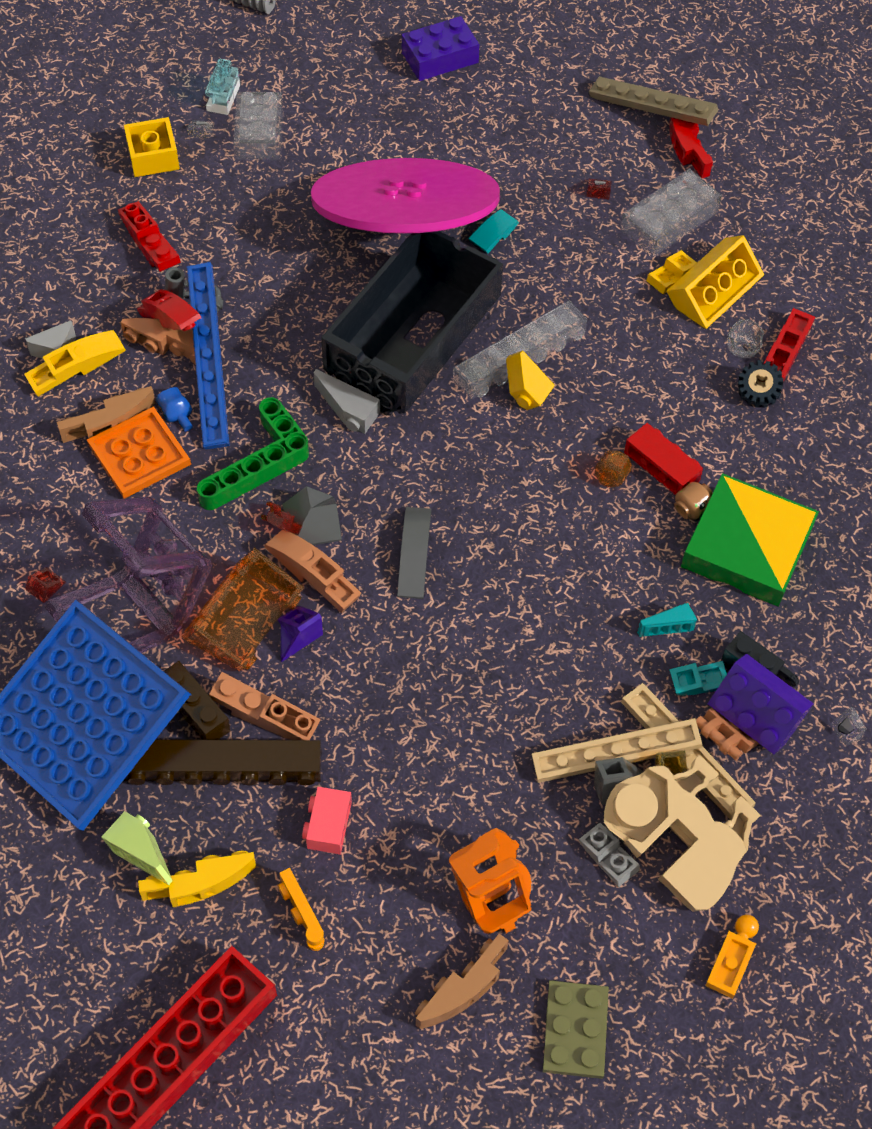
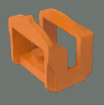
(483, 888)

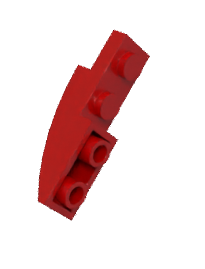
(688, 147)
(147, 236)
(170, 310)

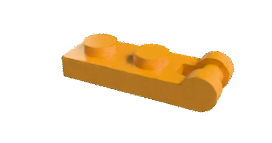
(302, 911)

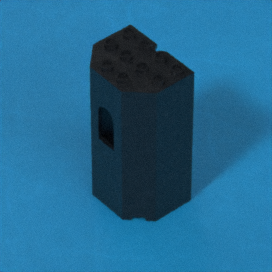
(422, 276)

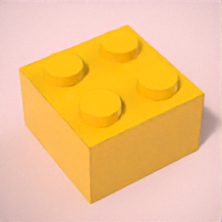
(151, 147)

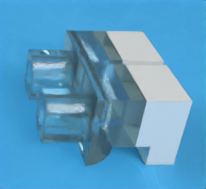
(222, 87)

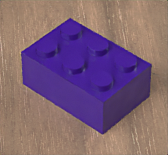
(440, 48)
(760, 703)

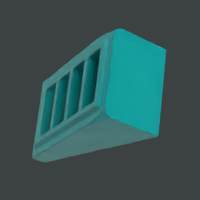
(667, 622)

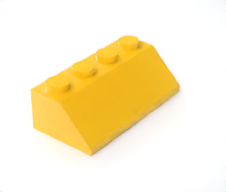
(716, 281)

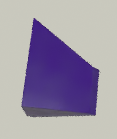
(298, 630)

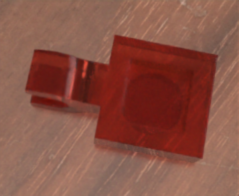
(281, 519)

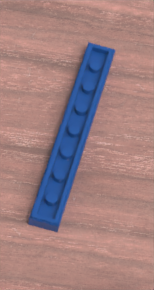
(208, 357)

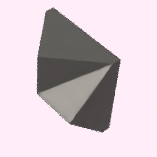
(317, 515)

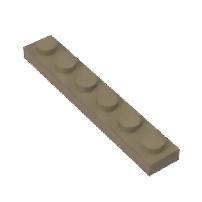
(653, 101)

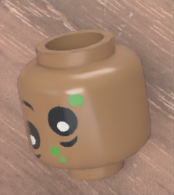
(692, 500)

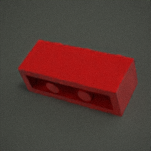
(662, 458)

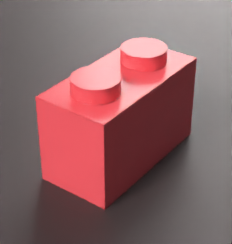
(328, 820)

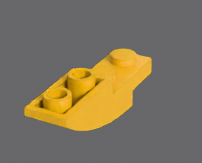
(76, 357)
(212, 877)

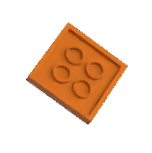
(138, 452)

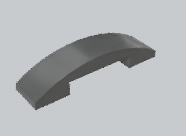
(414, 553)

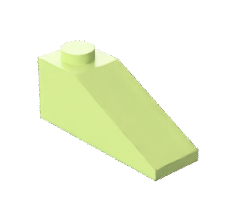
(136, 844)

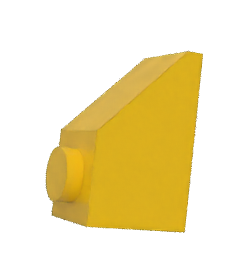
(527, 381)

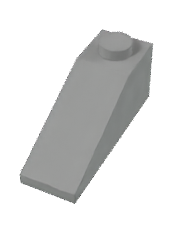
(350, 404)

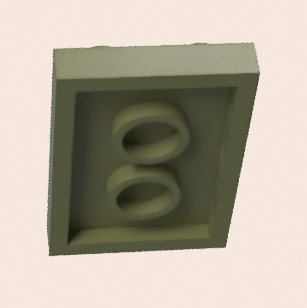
(576, 1029)

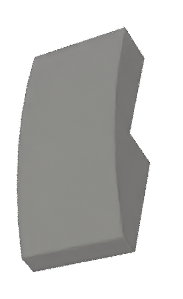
(609, 855)

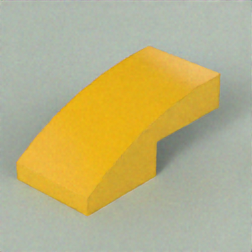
(672, 271)

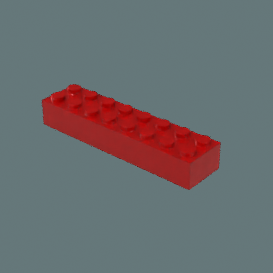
(176, 1048)

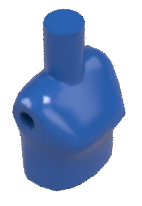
(175, 407)

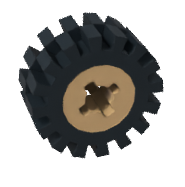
(760, 392)

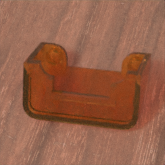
(243, 610)

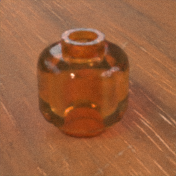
(613, 468)

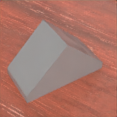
(51, 339)

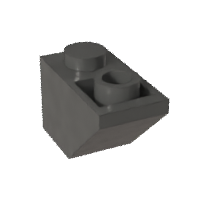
(611, 772)

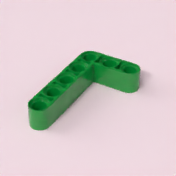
(286, 437)

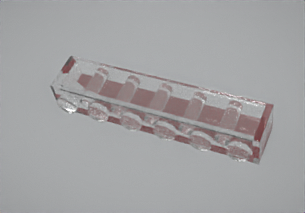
(536, 339)

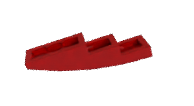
(790, 341)

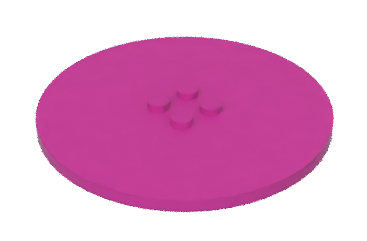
(405, 195)

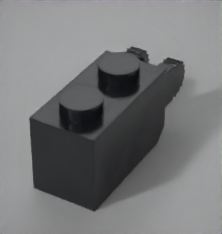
(744, 645)

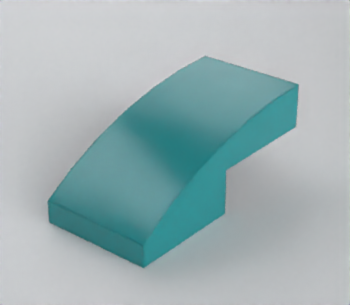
(492, 230)
(697, 680)

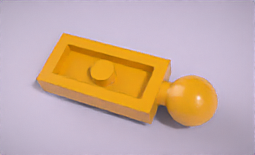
(733, 957)

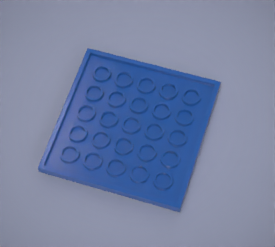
(83, 713)

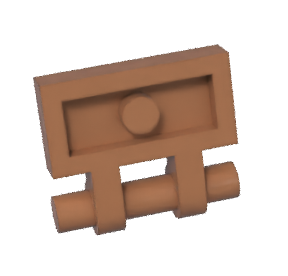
(736, 737)

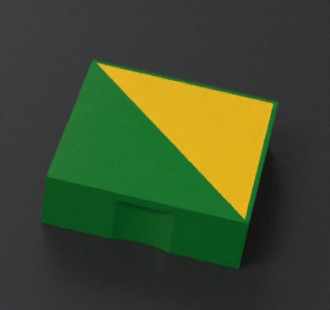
(749, 539)

